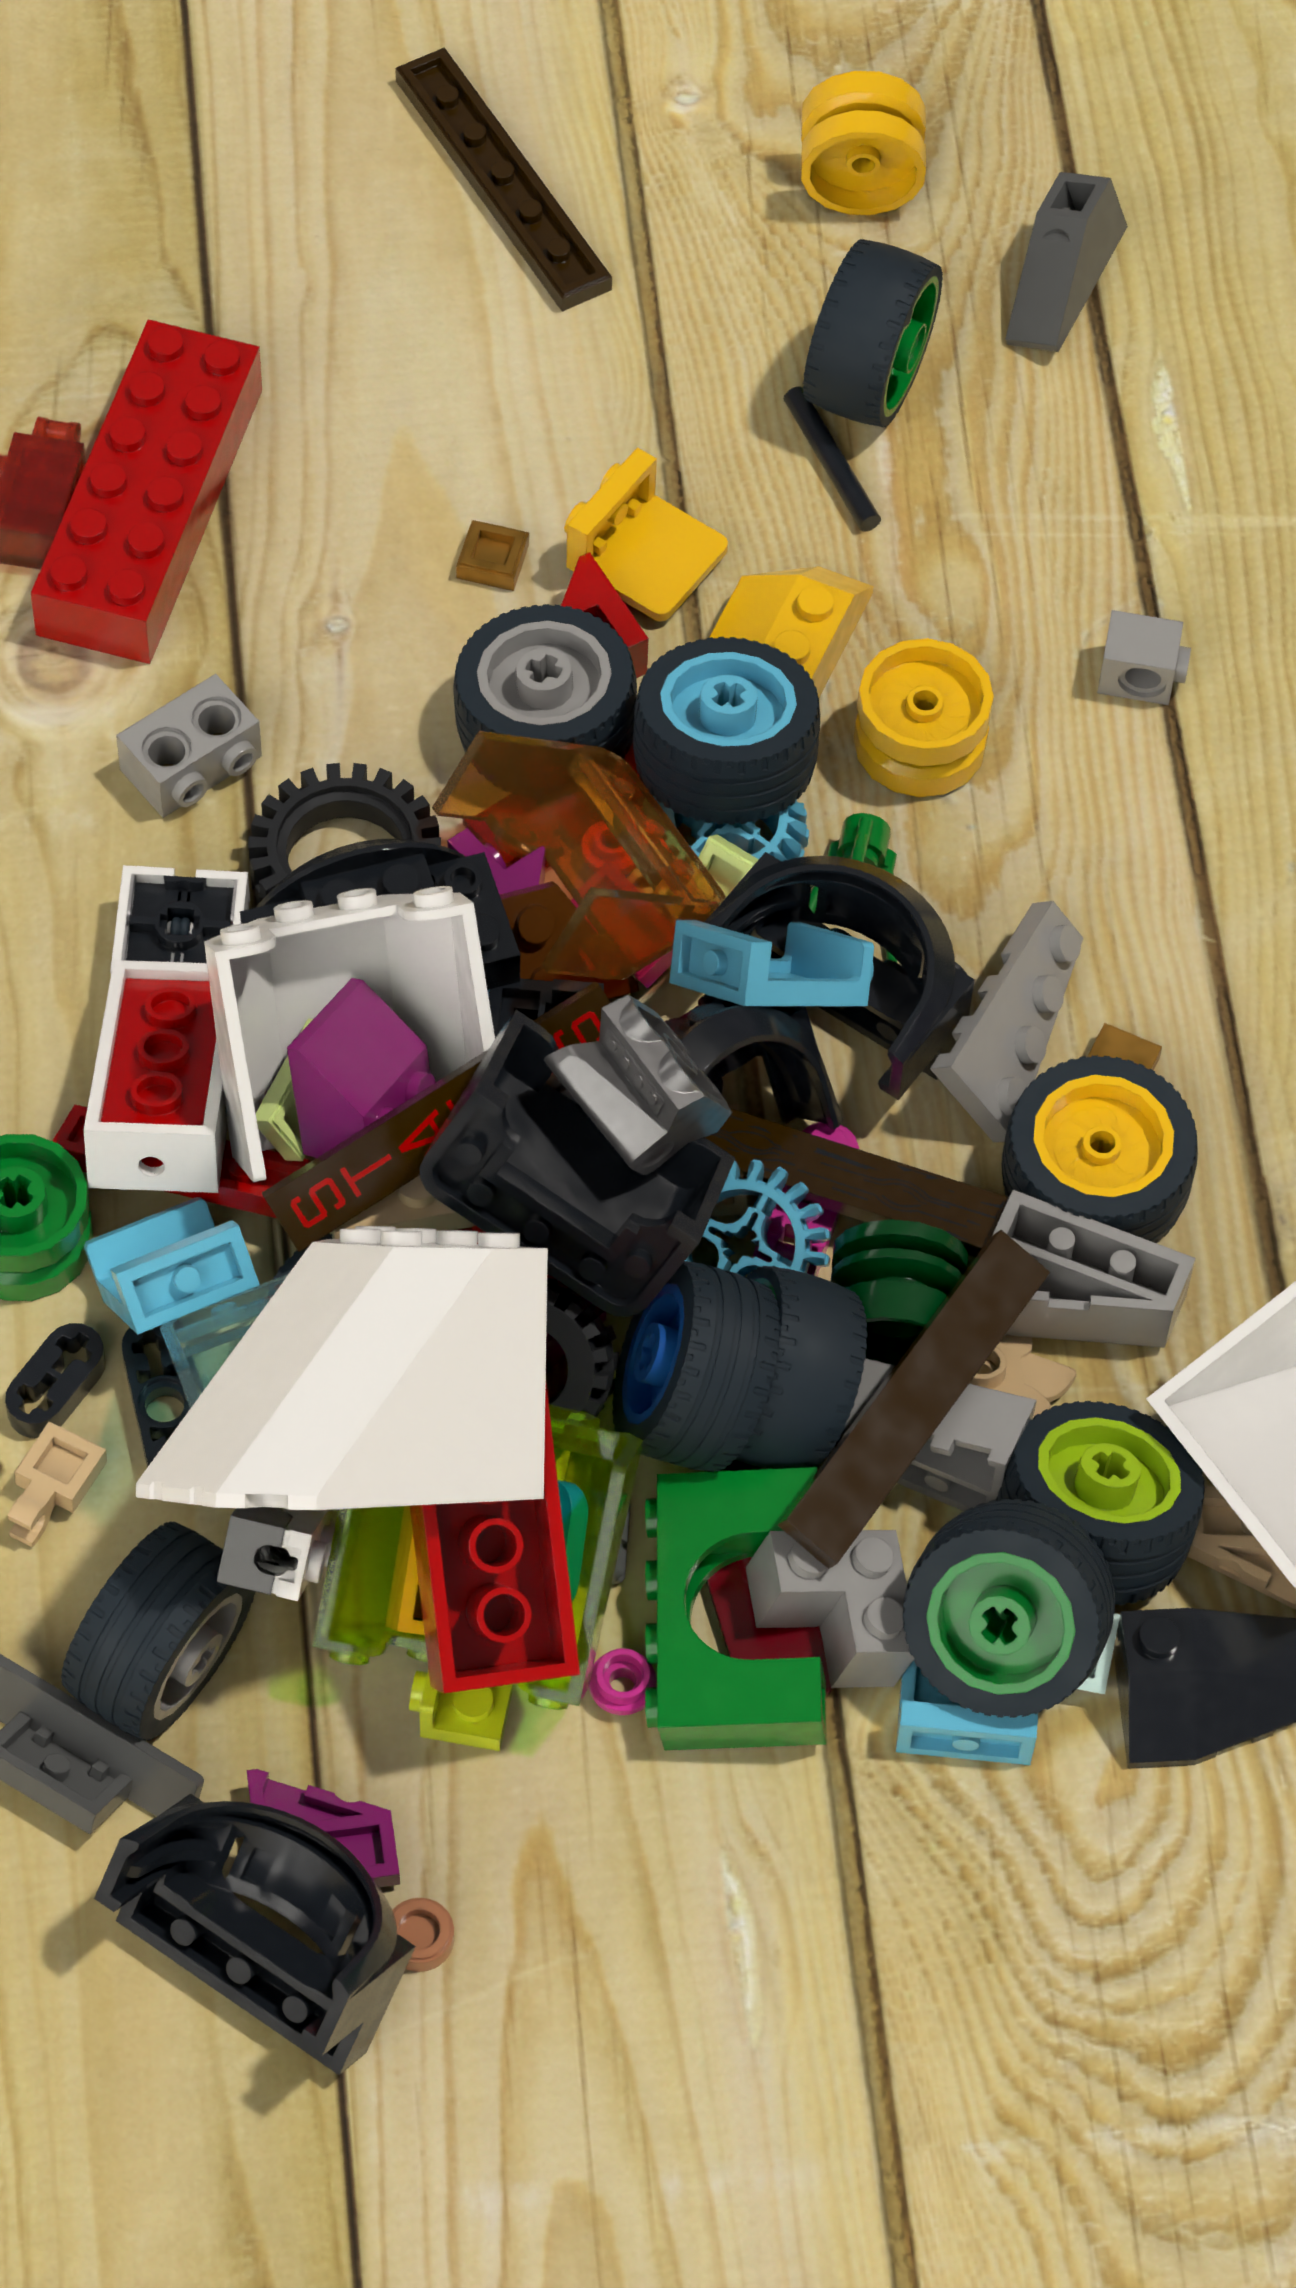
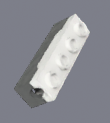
(276, 1549)

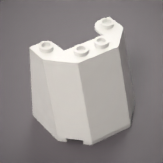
(286, 967)

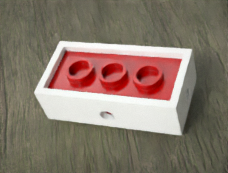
(157, 1083)

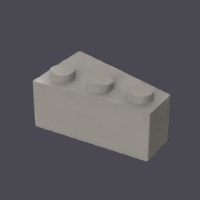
(1100, 1278)
(968, 1449)

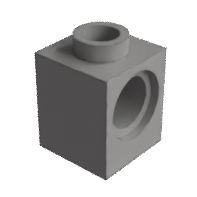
(1143, 658)

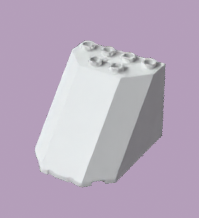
(377, 1381)

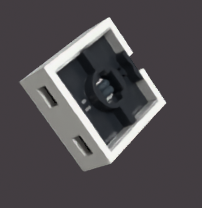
(173, 915)

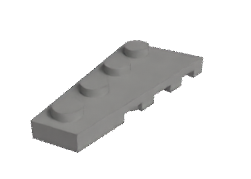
(1009, 1032)

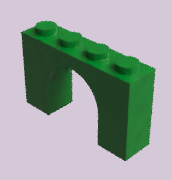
(700, 1693)

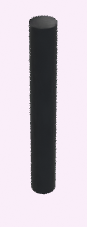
(832, 459)

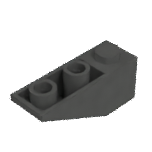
(1064, 259)

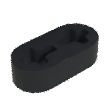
(45, 1371)

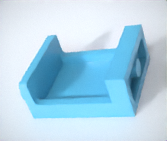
(736, 967)
(170, 1265)
(941, 1728)

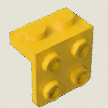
(641, 541)

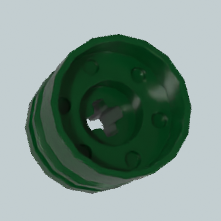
(901, 1278)

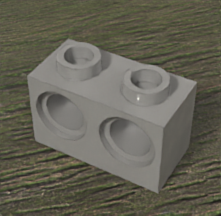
(183, 736)

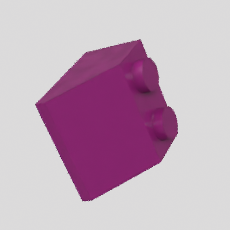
(353, 1067)

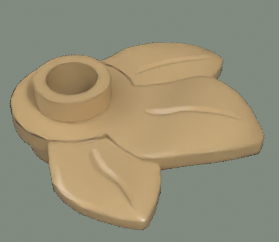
(1021, 1373)

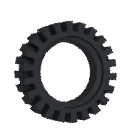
(337, 797)

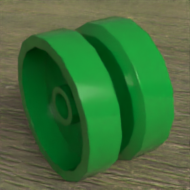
(41, 1217)

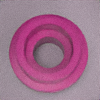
(621, 1664)

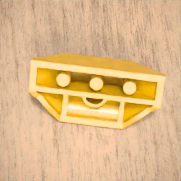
(799, 613)

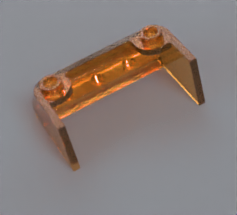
(600, 839)

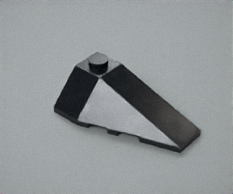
(1201, 1682)

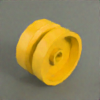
(863, 143)
(923, 717)

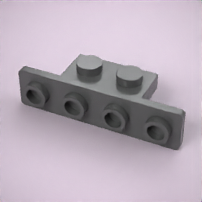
(78, 1759)

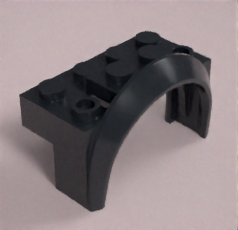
(404, 868)
(904, 1011)
(730, 1035)
(181, 1904)

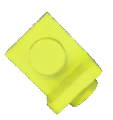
(461, 1717)

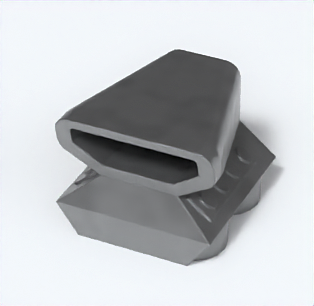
(640, 1086)

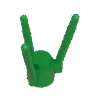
(866, 840)

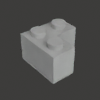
(852, 1603)

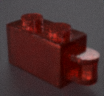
(36, 489)

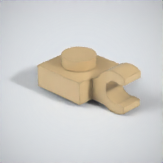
(53, 1473)

